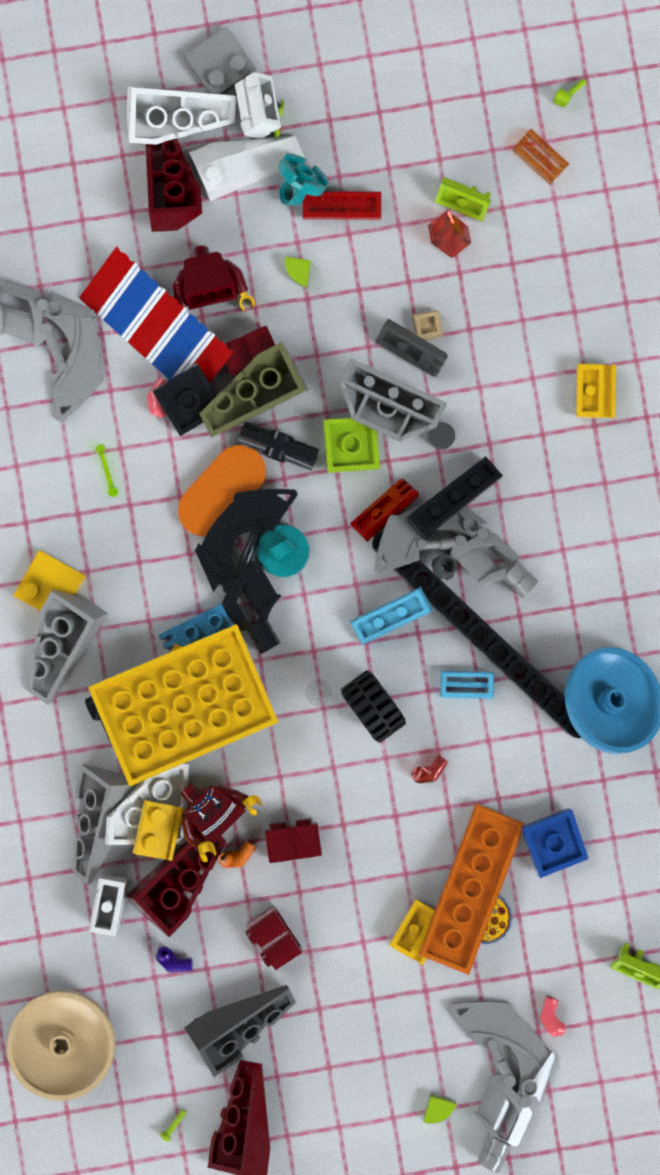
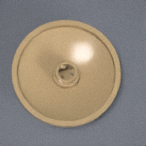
(61, 1045)

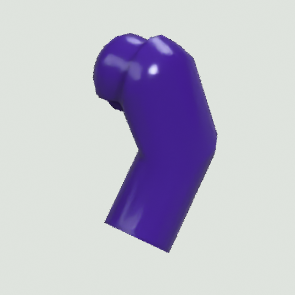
(171, 962)

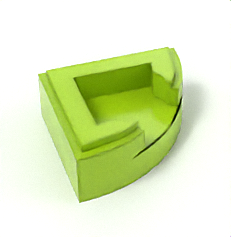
(298, 270)
(438, 1109)

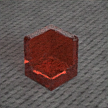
(449, 234)

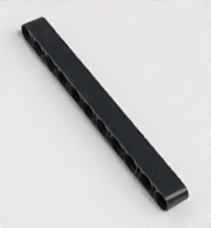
(492, 640)

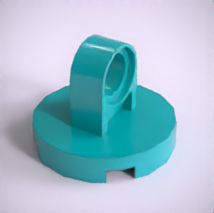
(302, 179)
(283, 551)

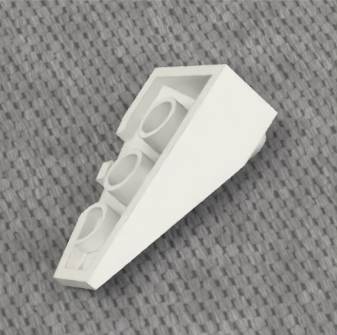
(173, 114)
(238, 163)

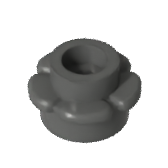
(449, 565)

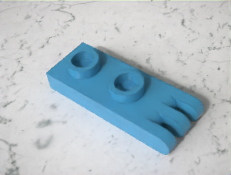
(198, 627)

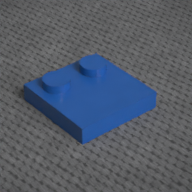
(554, 842)

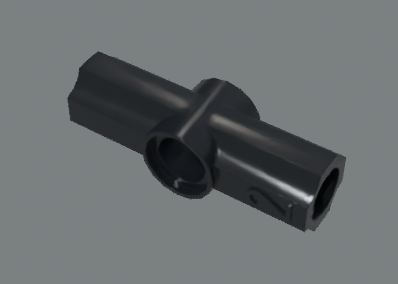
(278, 446)

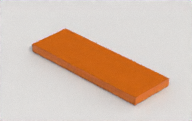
(471, 889)

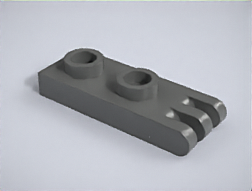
(411, 348)

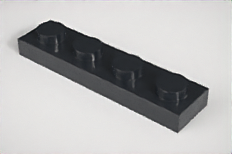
(454, 497)

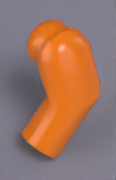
(237, 858)

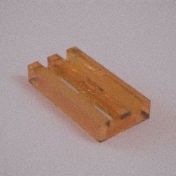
(563, 164)

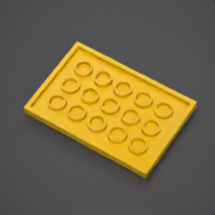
(183, 705)

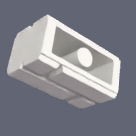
(257, 105)
(108, 904)

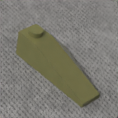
(260, 387)

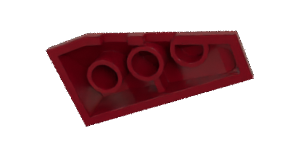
(243, 1136)

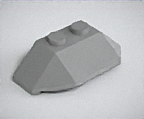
(388, 403)

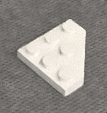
(162, 788)

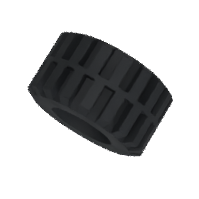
(373, 706)

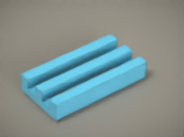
(490, 684)

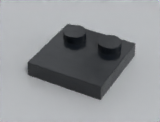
(185, 398)

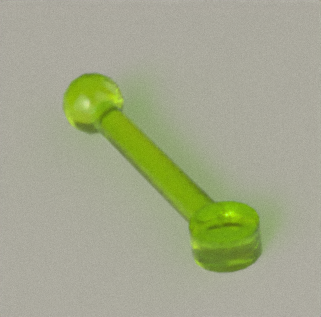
(112, 491)

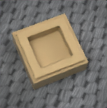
(428, 325)

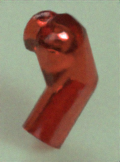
(429, 773)

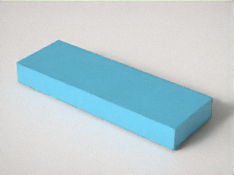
(391, 615)

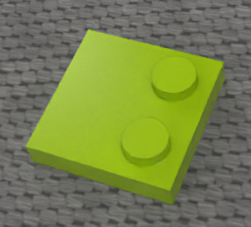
(350, 446)

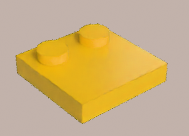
(47, 575)

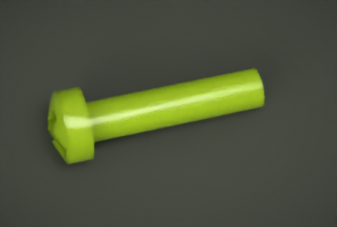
(166, 1135)

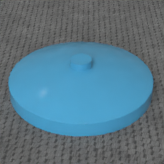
(613, 700)

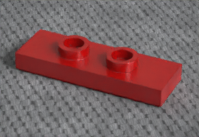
(343, 206)

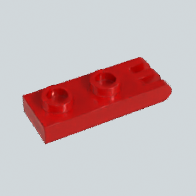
(390, 503)

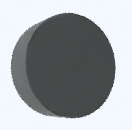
(442, 436)

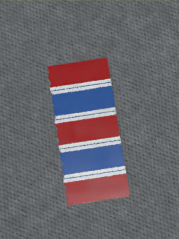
(152, 319)

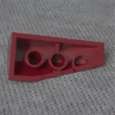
(172, 189)
(173, 886)

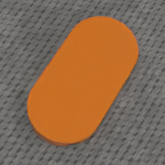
(231, 472)

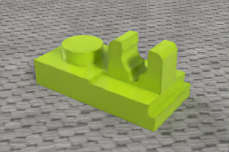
(463, 199)
(637, 969)

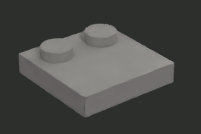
(220, 62)

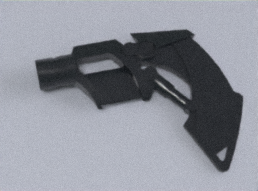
(249, 512)

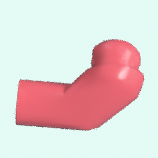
(153, 404)
(549, 1019)

